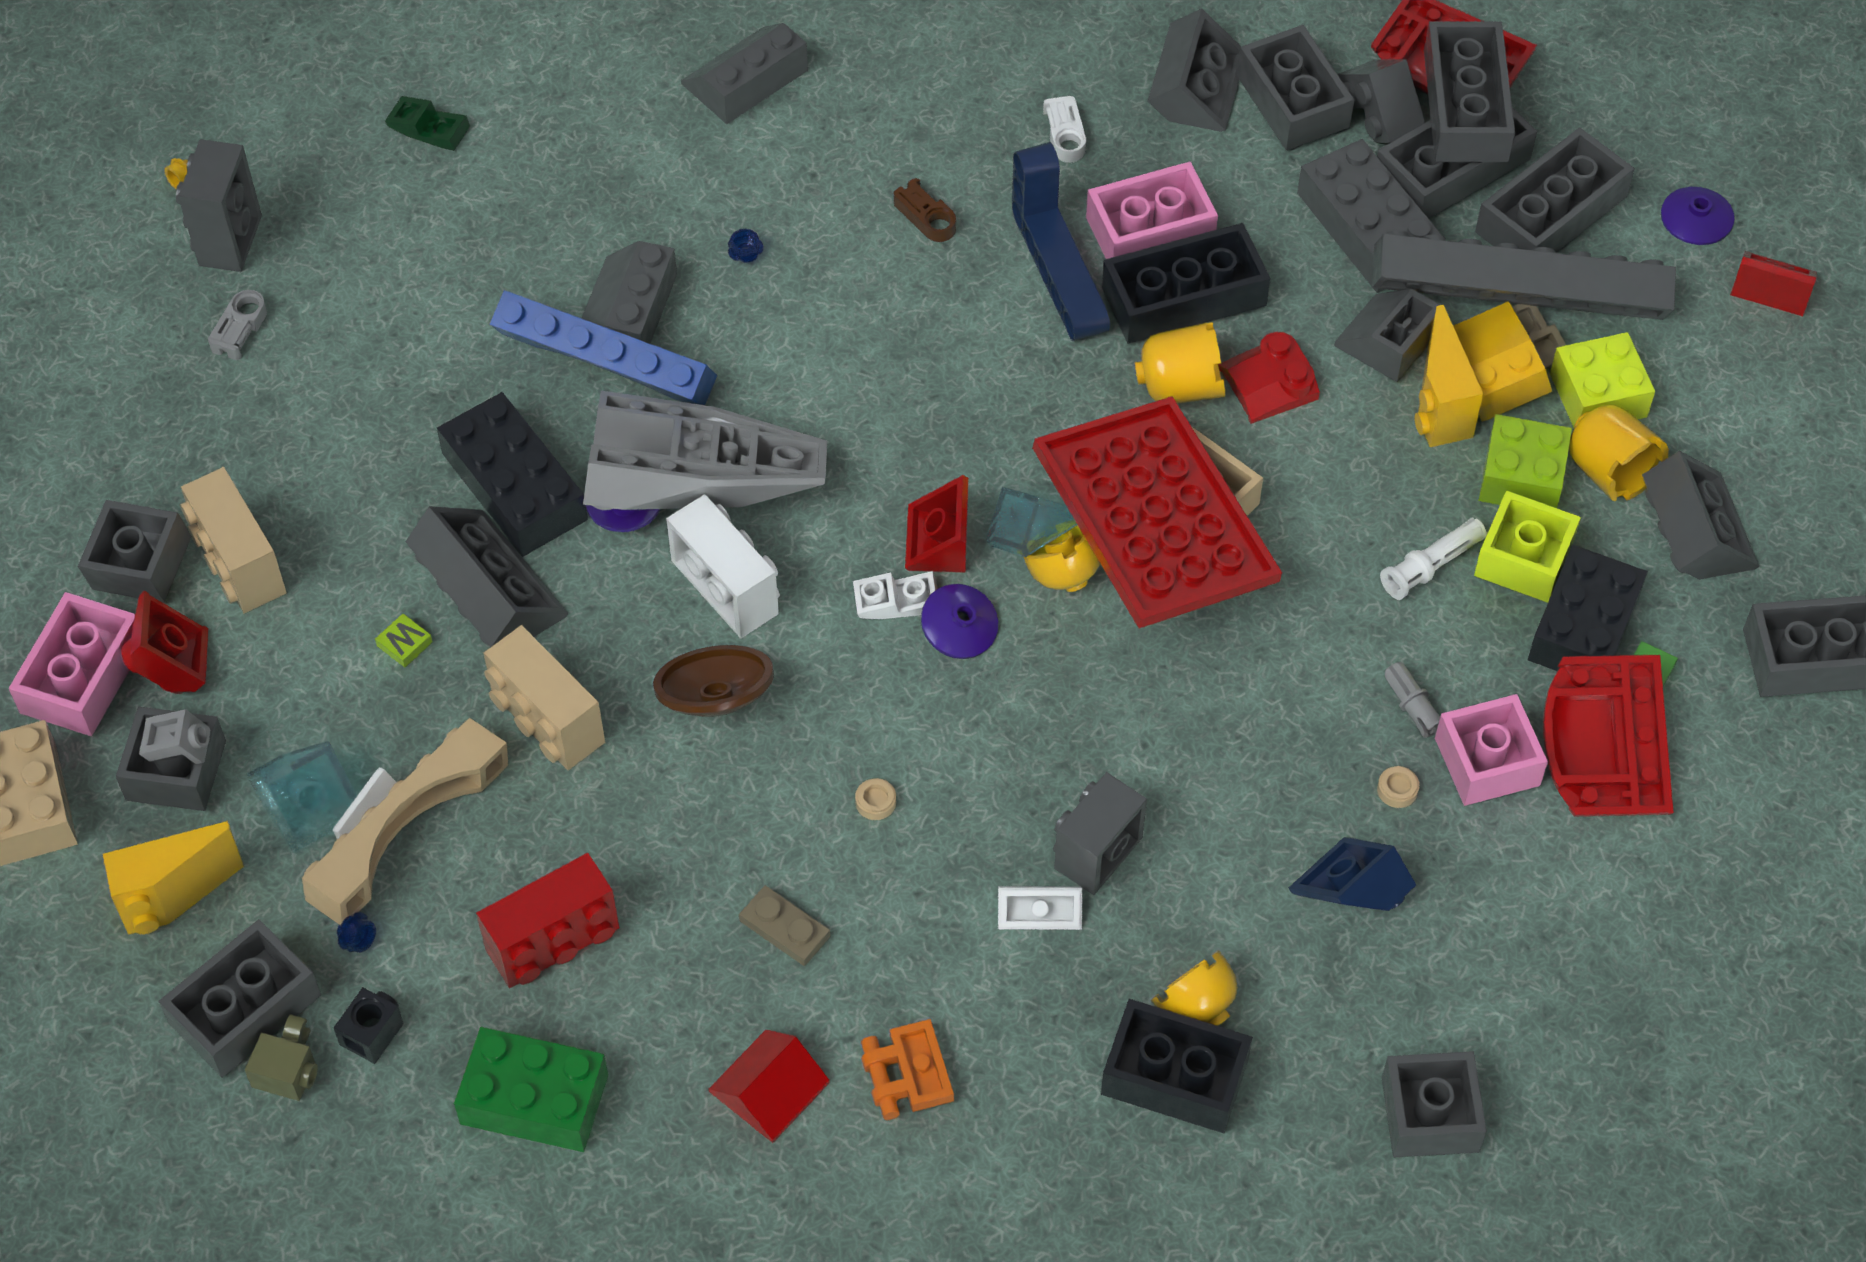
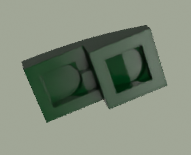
(421, 121)

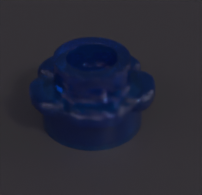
(741, 239)
(356, 933)

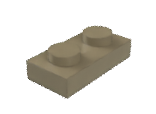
(784, 925)

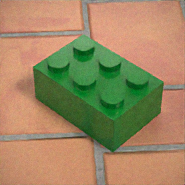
(531, 1089)

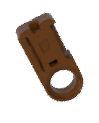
(923, 209)

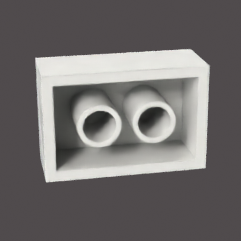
(723, 565)

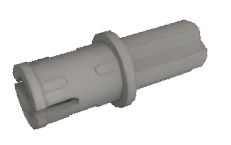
(1413, 699)

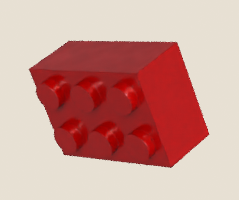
(548, 921)

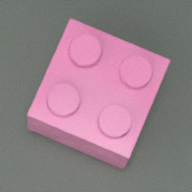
(1490, 749)

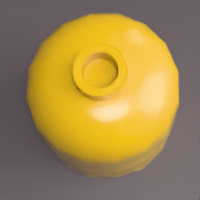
(1182, 364)
(1615, 450)

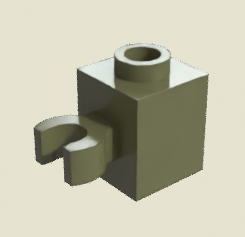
(285, 1063)

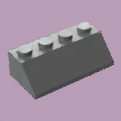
(483, 573)

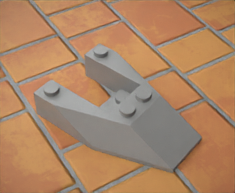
(675, 451)

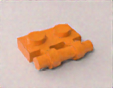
(920, 1065)

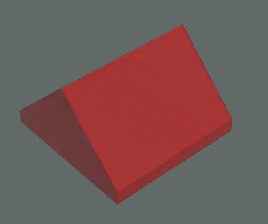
(1774, 283)
(938, 529)
(771, 1083)

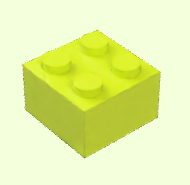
(1600, 375)
(1527, 546)

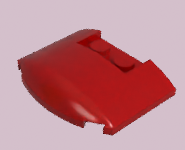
(1406, 36)
(1609, 736)

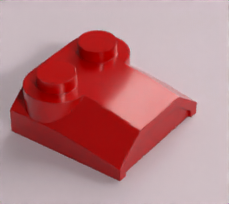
(1271, 377)
(166, 647)

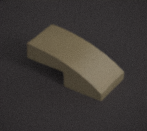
(1544, 337)

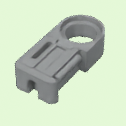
(235, 326)

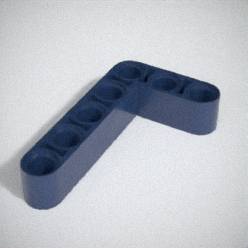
(1051, 244)

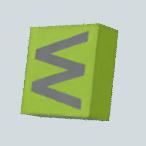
(403, 640)

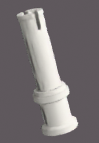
(1421, 565)

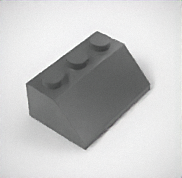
(749, 71)
(1196, 73)
(633, 290)
(1698, 518)

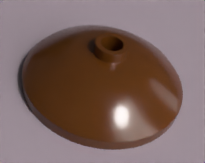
(713, 680)

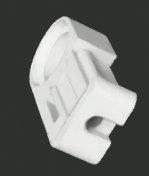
(1065, 126)

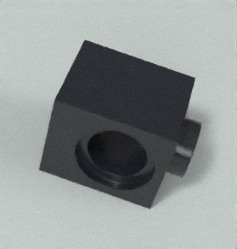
(373, 1040)

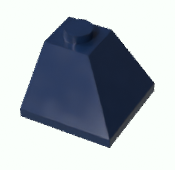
(1358, 876)

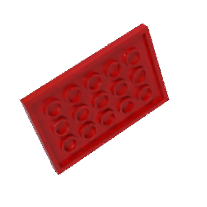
(1156, 511)

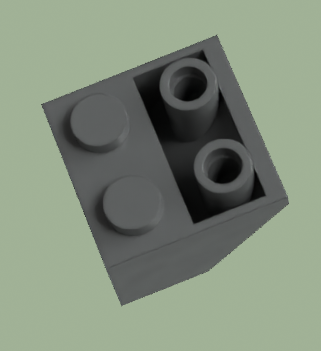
(1390, 331)

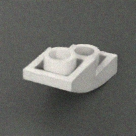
(889, 598)

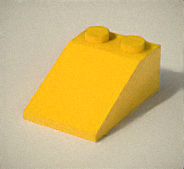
(1502, 360)
(1449, 387)
(169, 875)

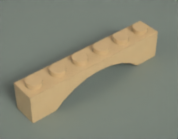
(458, 767)

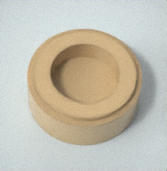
(1398, 787)
(875, 799)

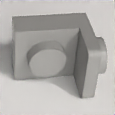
(175, 735)

